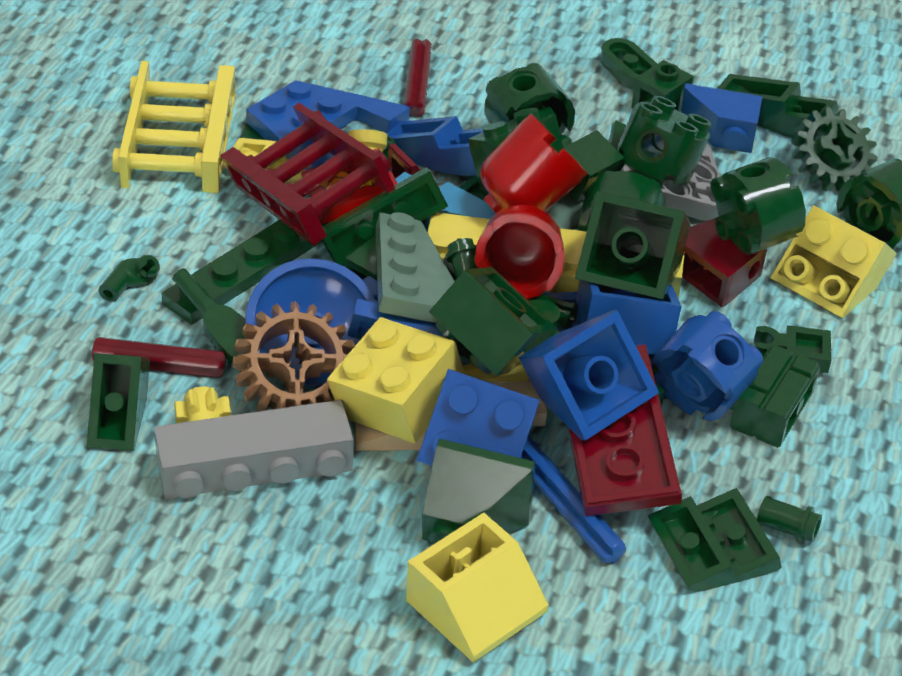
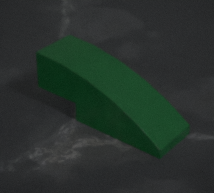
(781, 102)

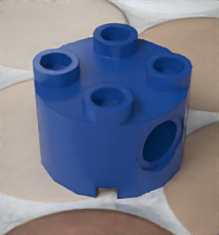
(706, 366)

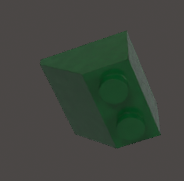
(490, 320)

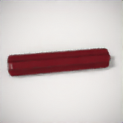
(418, 76)
(167, 357)

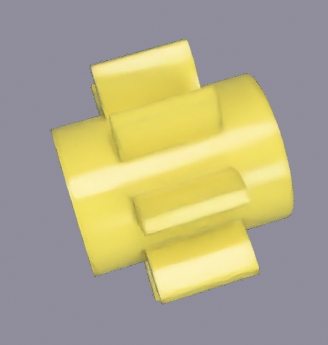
(201, 404)

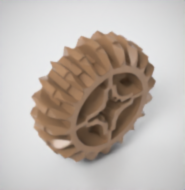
(276, 364)

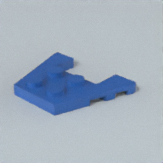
(276, 117)

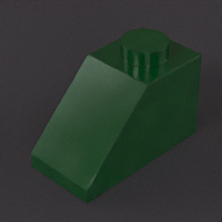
(117, 400)

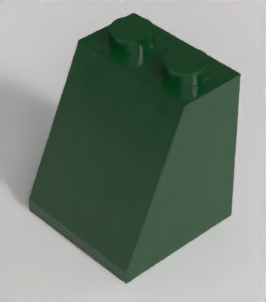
(633, 245)

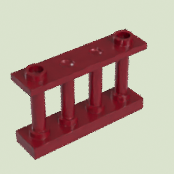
(288, 199)

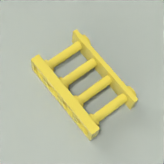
(210, 140)

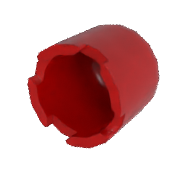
(529, 169)
(523, 249)

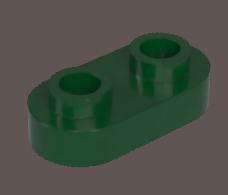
(625, 60)

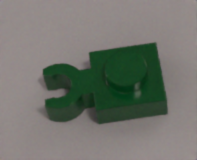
(800, 340)

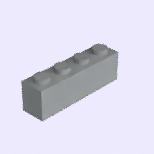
(253, 449)

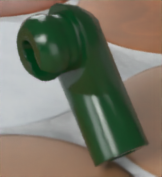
(129, 274)

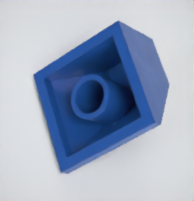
(590, 374)

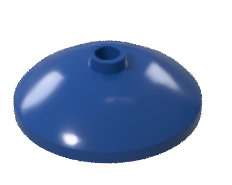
(308, 282)

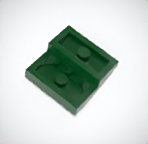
(714, 541)

